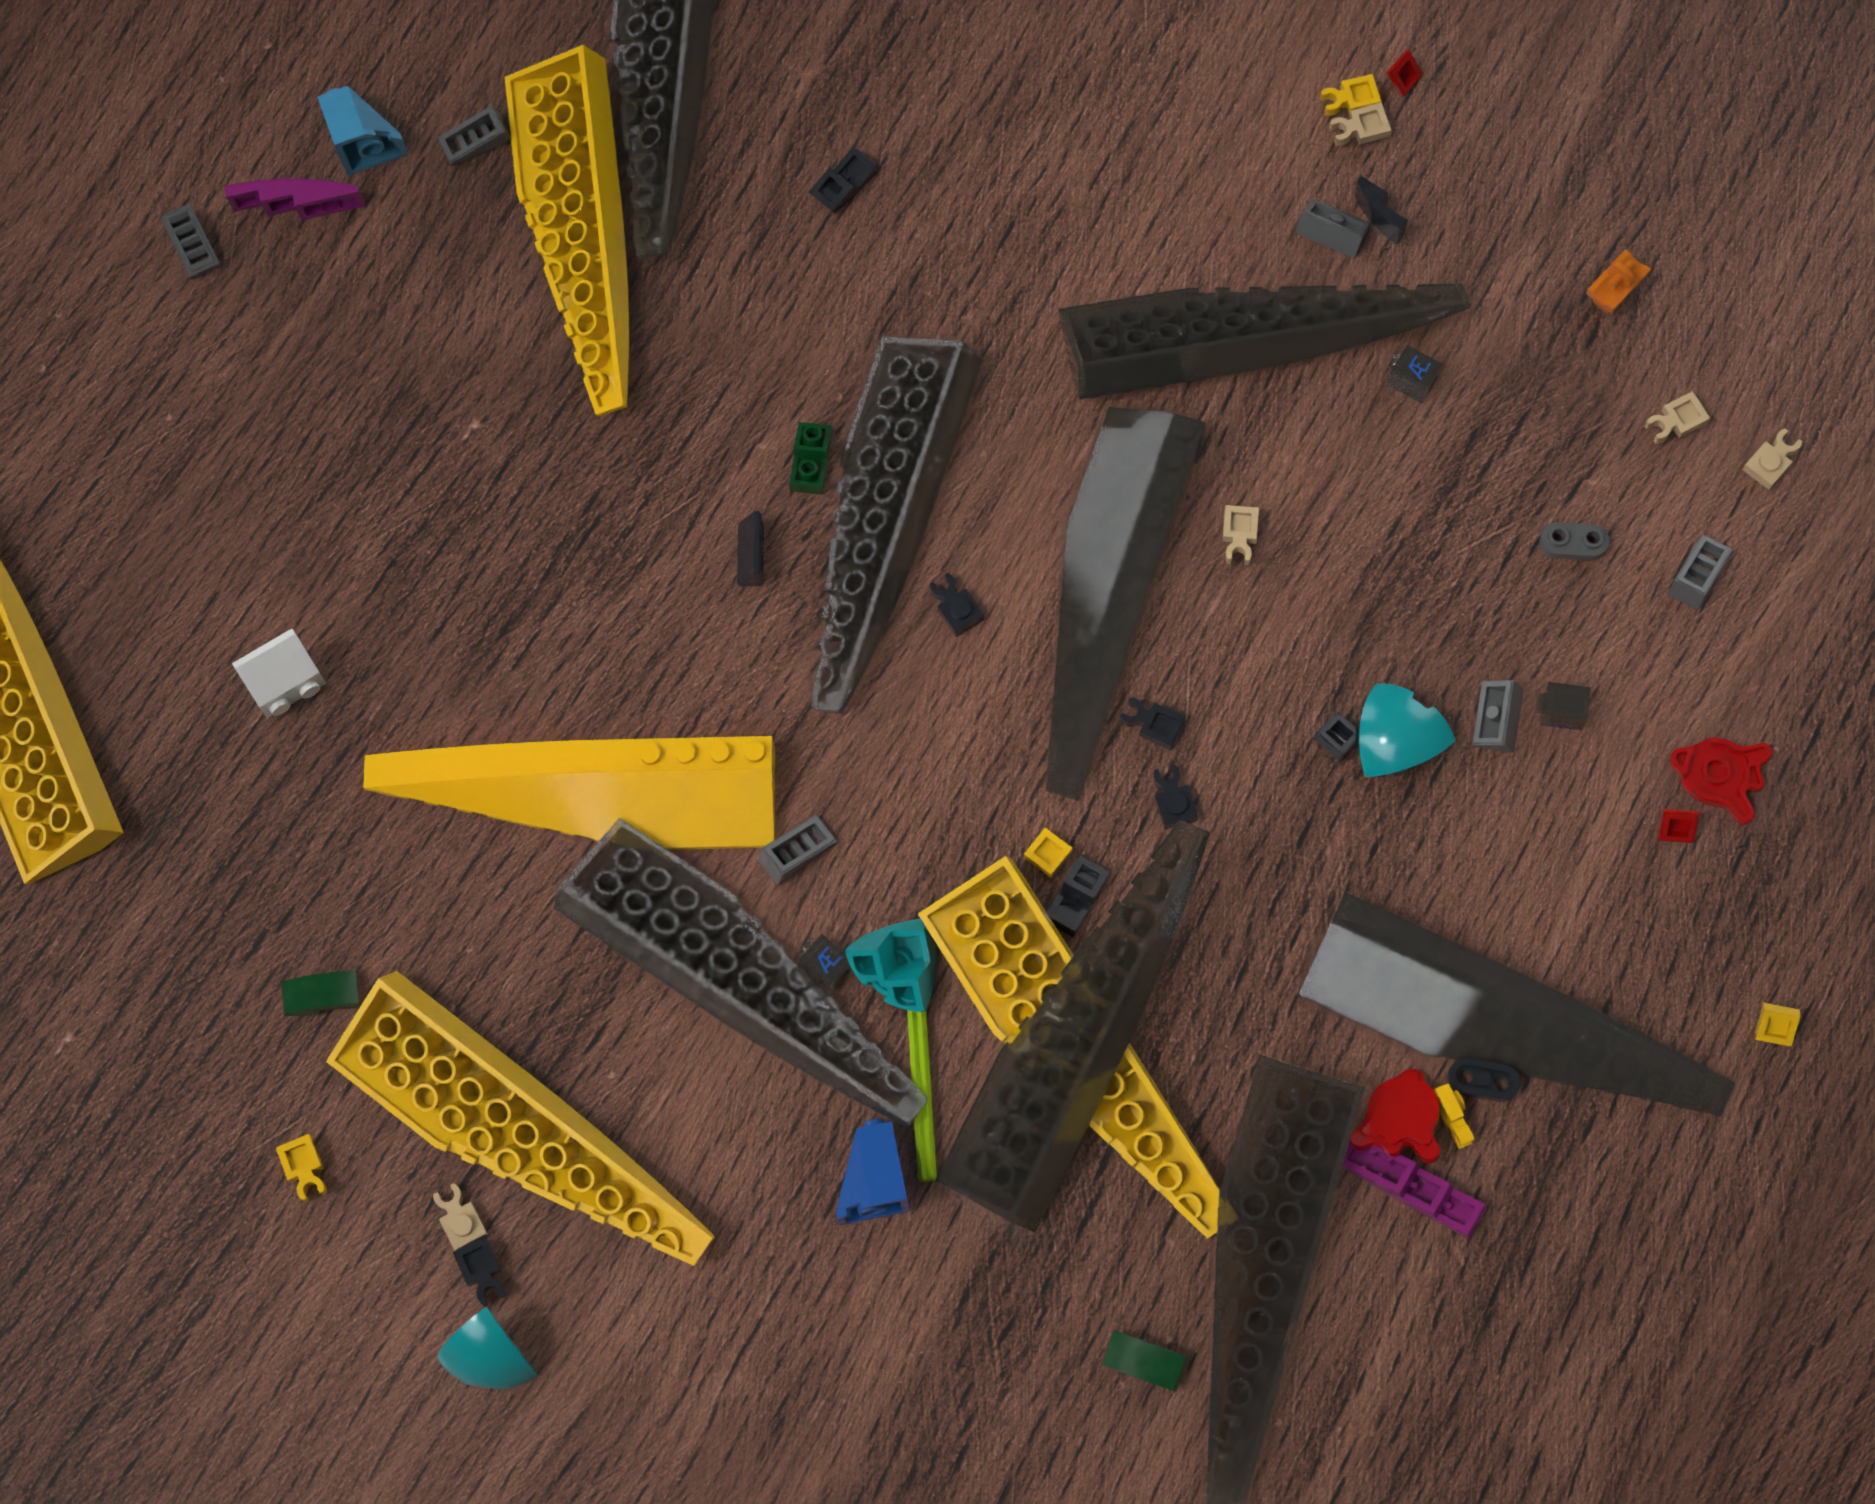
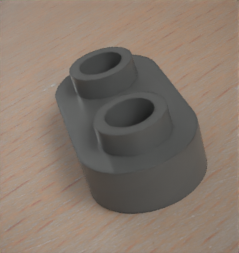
(1575, 541)

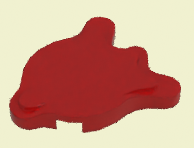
(1722, 773)
(1399, 1116)

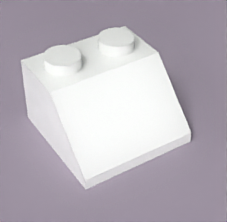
(279, 674)

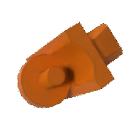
(1617, 282)

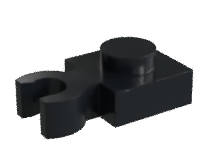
(957, 609)
(1158, 725)
(1174, 801)
(478, 1266)

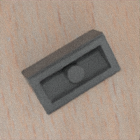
(1332, 228)
(1498, 716)

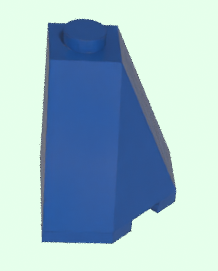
(873, 1176)

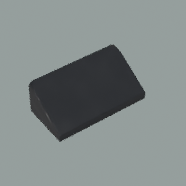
(751, 550)

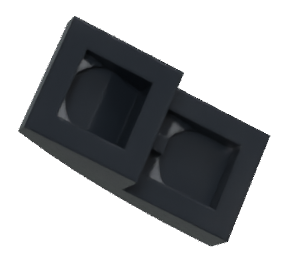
(844, 181)
(1373, 204)
(1077, 895)

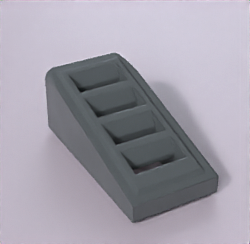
(480, 145)
(181, 223)
(1691, 590)
(770, 852)

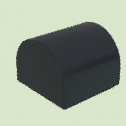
(1338, 737)

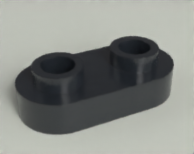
(1482, 1079)

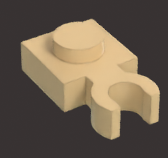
(1365, 124)
(1679, 416)
(1771, 462)
(1240, 528)
(462, 1222)

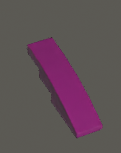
(307, 196)
(1416, 1188)

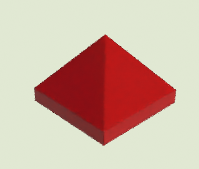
(1404, 73)
(1678, 825)

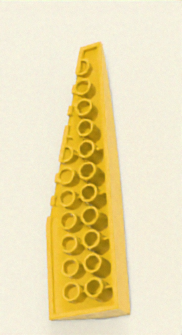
(49, 784)

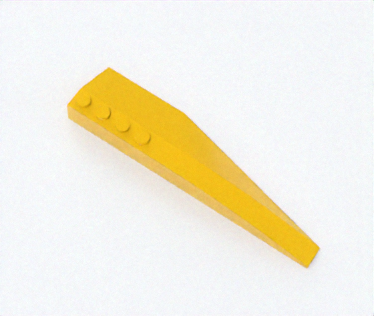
(575, 209)
(667, 788)
(1006, 961)
(497, 1115)

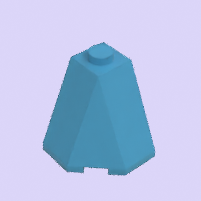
(359, 132)

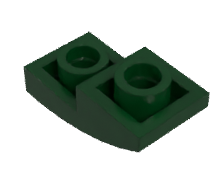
(810, 458)
(319, 992)
(1145, 1360)

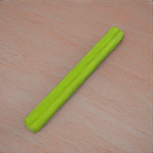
(922, 1080)

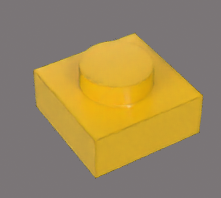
(1048, 852)
(1777, 1024)

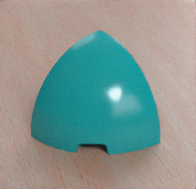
(1399, 731)
(897, 963)
(485, 1355)

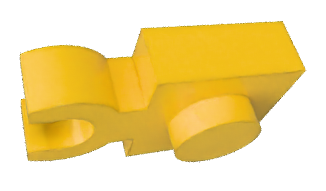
(1353, 94)
(1452, 1113)
(301, 1162)

